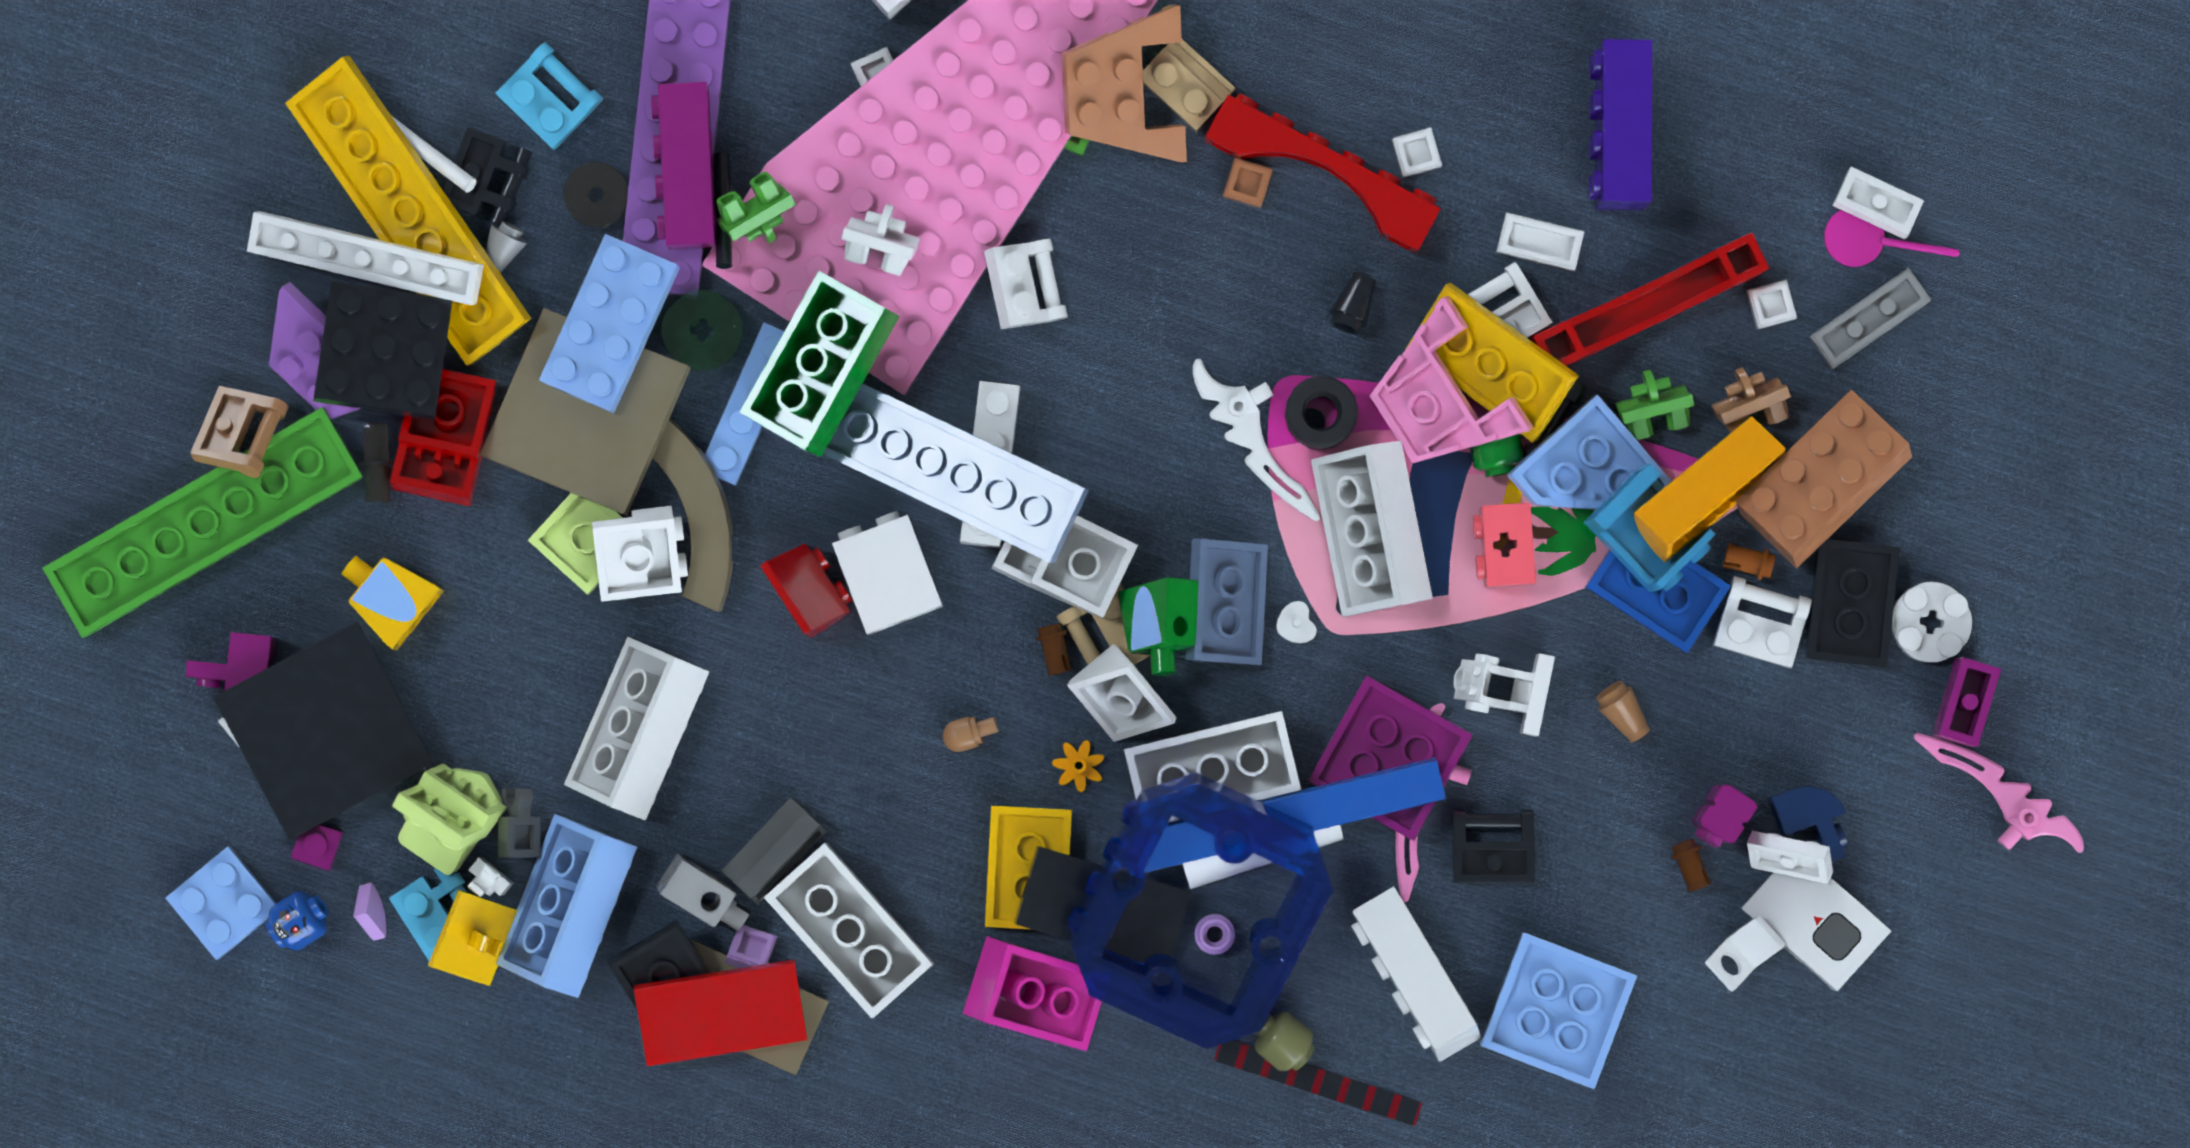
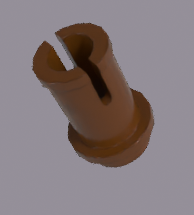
(1054, 648)
(1690, 864)

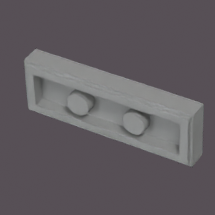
(1870, 318)

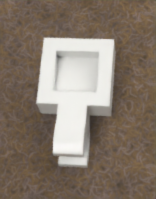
(488, 879)

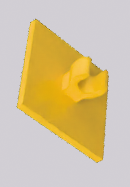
(472, 938)

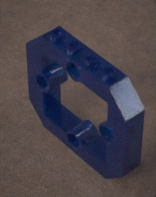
(1176, 1005)

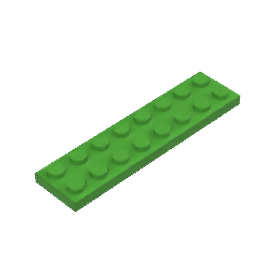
(201, 524)

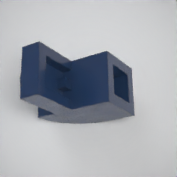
(1809, 807)

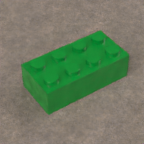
(819, 364)

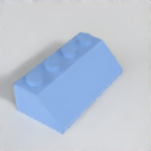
(566, 906)

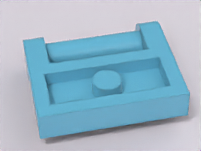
(539, 106)

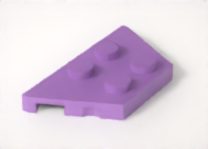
(298, 346)

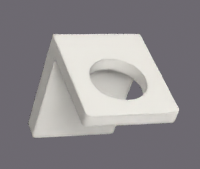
(1748, 948)

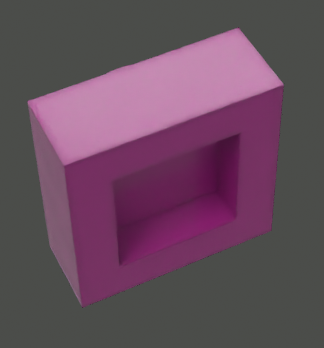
(318, 846)

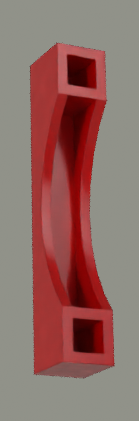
(1249, 134)
(1654, 301)

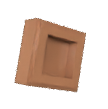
(1247, 183)

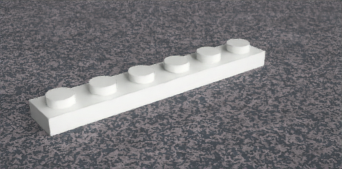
(365, 258)

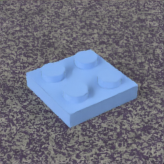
(222, 903)

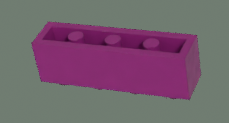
(686, 165)

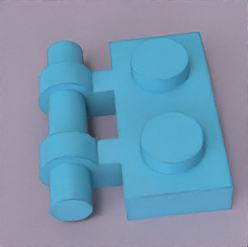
(422, 909)

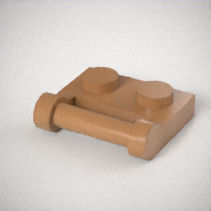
(227, 426)

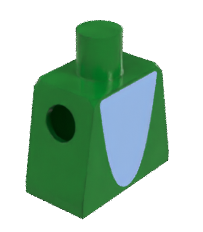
(1160, 620)

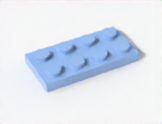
(609, 323)

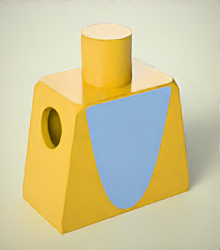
(390, 598)

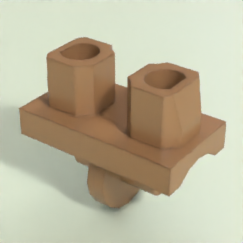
(1752, 395)

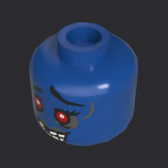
(297, 920)

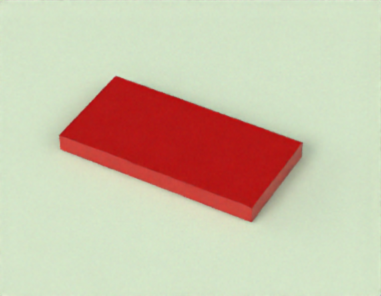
(720, 1012)

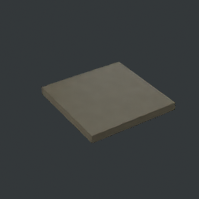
(578, 443)

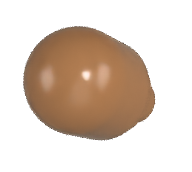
(968, 733)

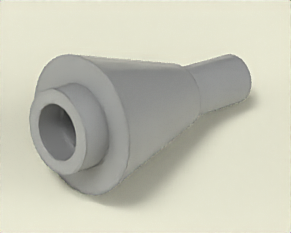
(504, 244)

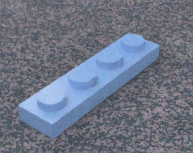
(736, 432)

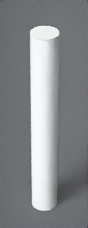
(438, 160)

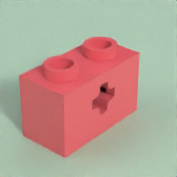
(1516, 524)

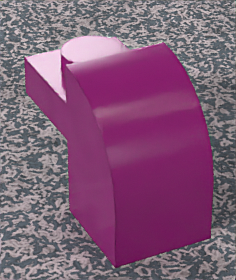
(246, 657)

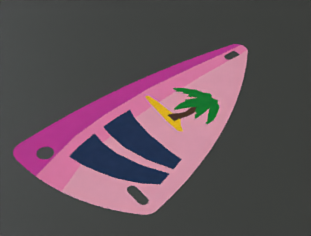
(1445, 499)

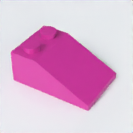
(1032, 994)

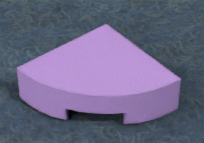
(370, 912)

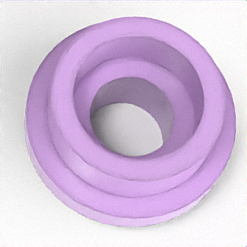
(1224, 943)

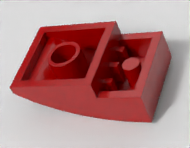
(443, 454)

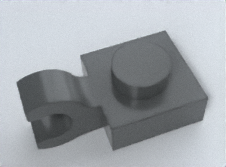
(519, 831)

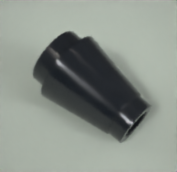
(1353, 305)

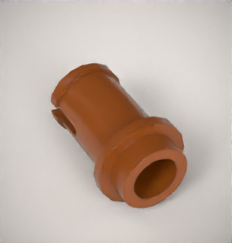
(1749, 560)

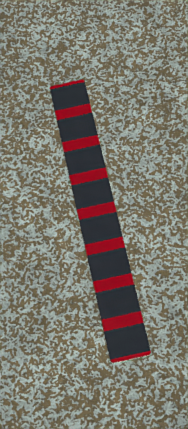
(1323, 1084)

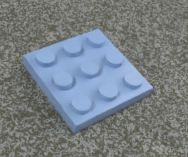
(1558, 1010)

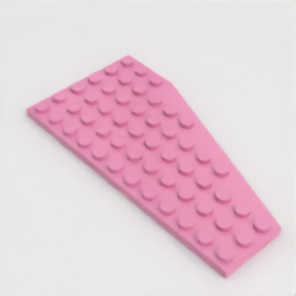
(949, 139)

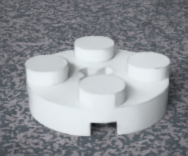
(1949, 608)

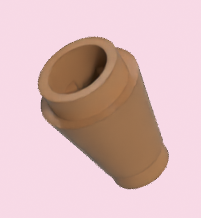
(1623, 710)

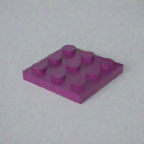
(1385, 733)

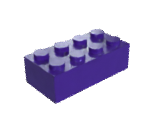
(1622, 125)

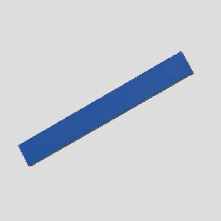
(1316, 806)

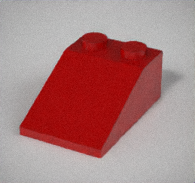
(806, 588)

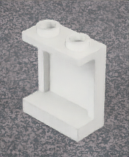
(886, 572)

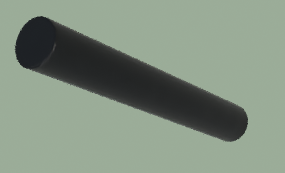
(722, 187)

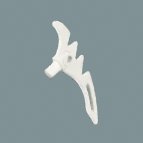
(1241, 411)

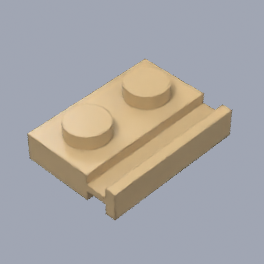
(1186, 84)

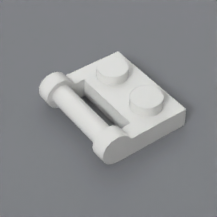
(1015, 288)
(1522, 313)
(1758, 635)

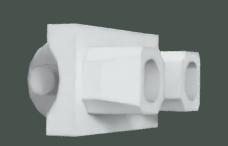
(882, 234)

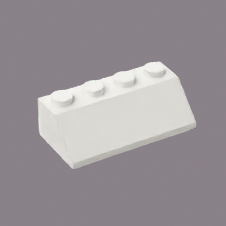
(1371, 528)
(636, 728)

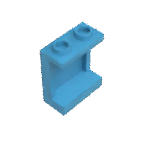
(1616, 528)

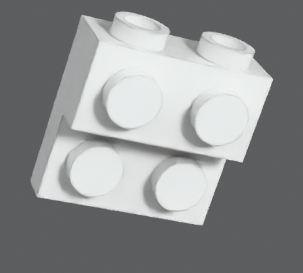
(639, 554)

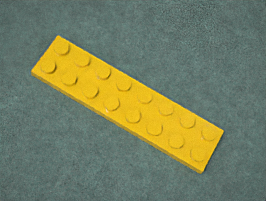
(402, 197)

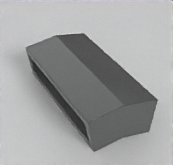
(774, 850)

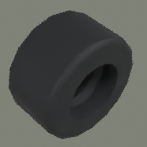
(1321, 437)

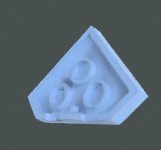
(1582, 460)

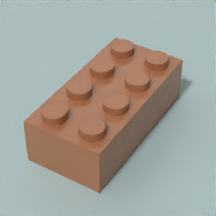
(1824, 478)

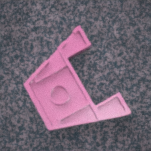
(1427, 405)

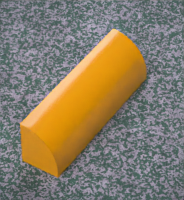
(1707, 489)

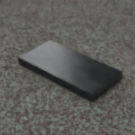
(1058, 884)

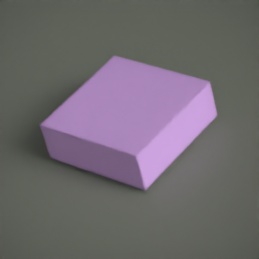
(750, 948)

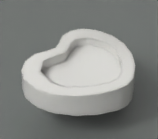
(1295, 623)

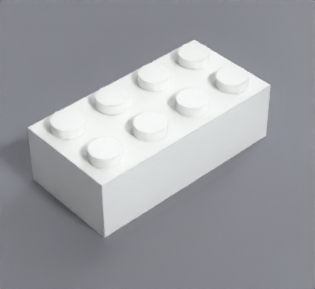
(1242, 755)
(849, 930)

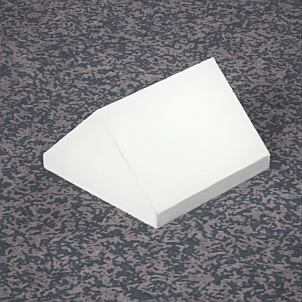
(1120, 696)

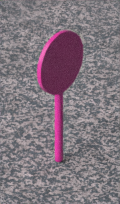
(1859, 242)

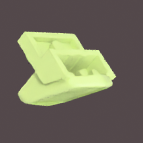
(448, 815)

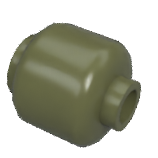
(1284, 1042)

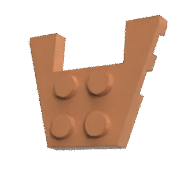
(1106, 88)

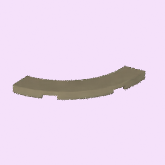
(706, 515)

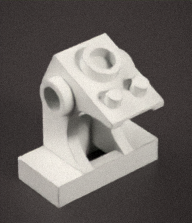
(1527, 694)

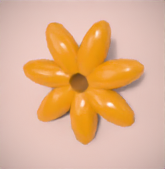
(1069, 765)

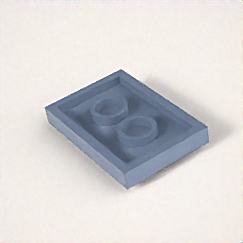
(1229, 601)

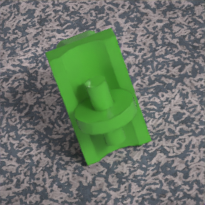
(756, 215)
(1654, 399)

